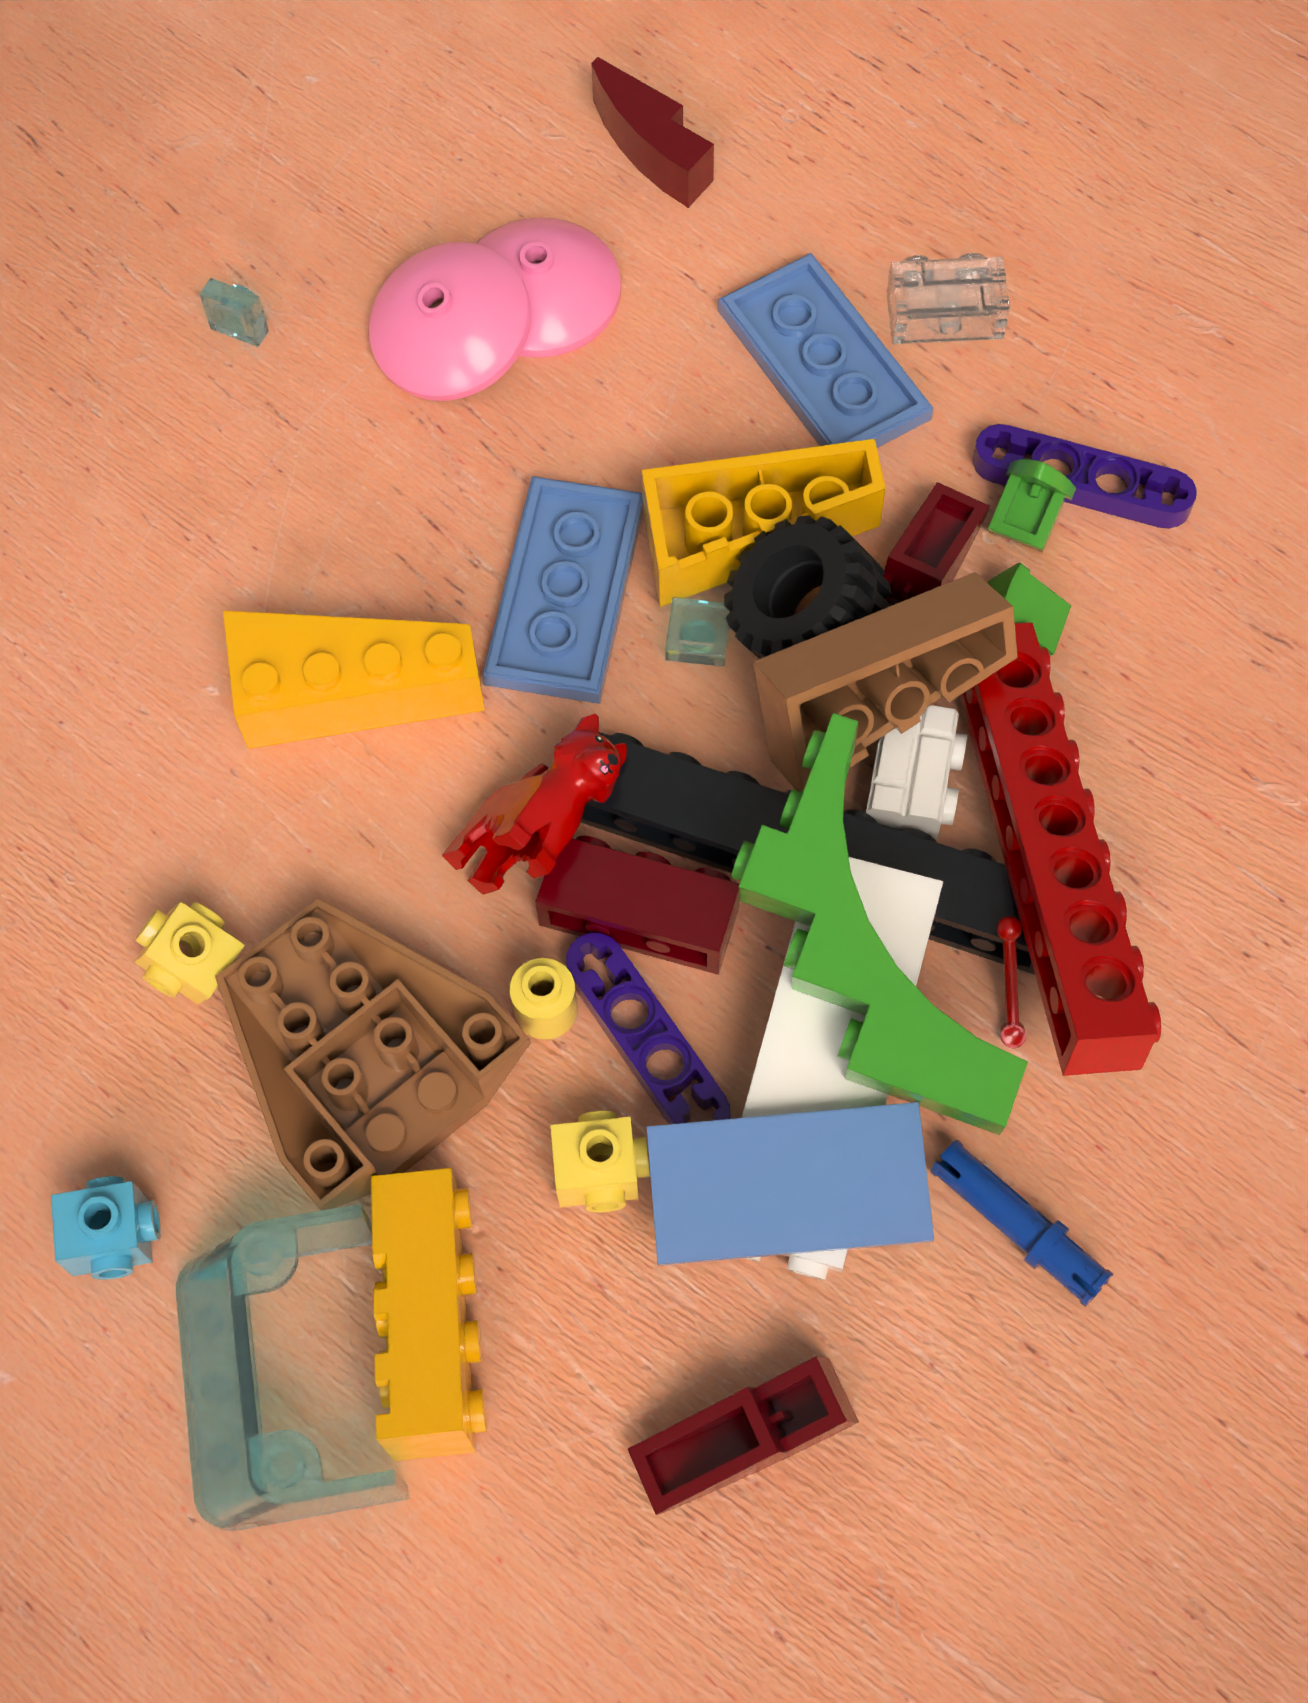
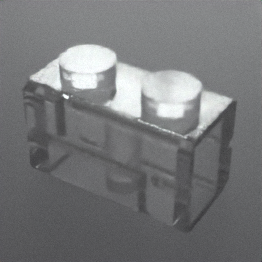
(947, 299)

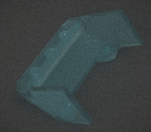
(236, 1469)

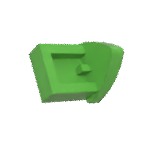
(1031, 503)
(1033, 603)

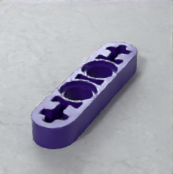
(1085, 467)
(652, 1036)

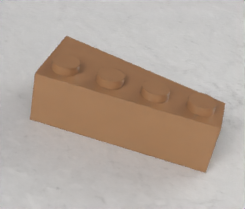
(883, 669)

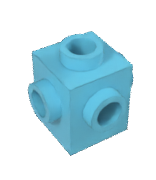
(104, 1228)

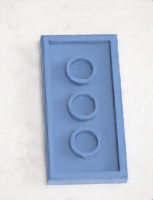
(824, 356)
(564, 590)
(789, 1184)

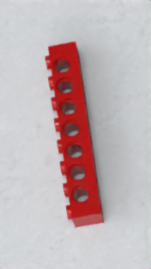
(1059, 868)

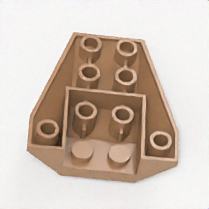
(361, 1049)

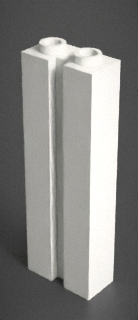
(802, 1040)

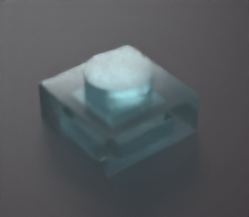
(234, 311)
(697, 632)

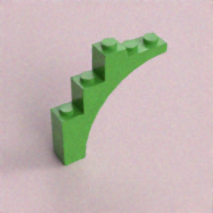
(905, 1040)

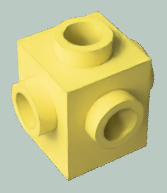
(207, 945)
(578, 1163)

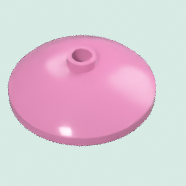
(570, 288)
(465, 339)

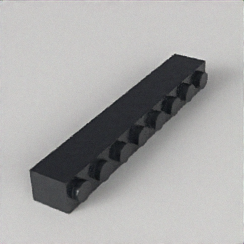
(710, 813)

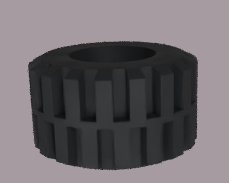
(788, 567)

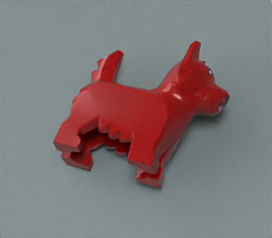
(541, 811)

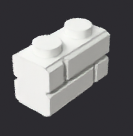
(914, 773)

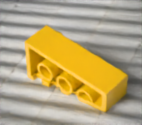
(713, 509)
(345, 674)
(424, 1316)

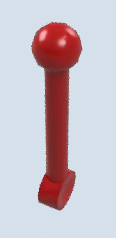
(1012, 1031)

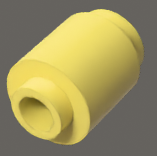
(544, 998)

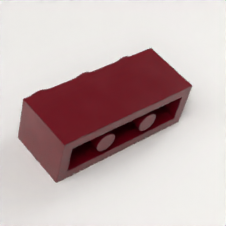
(640, 903)

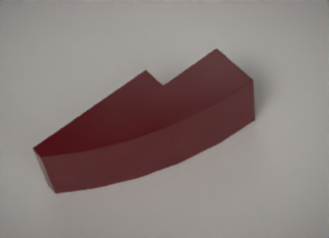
(652, 133)
(934, 543)
(743, 1434)

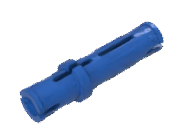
(1022, 1223)

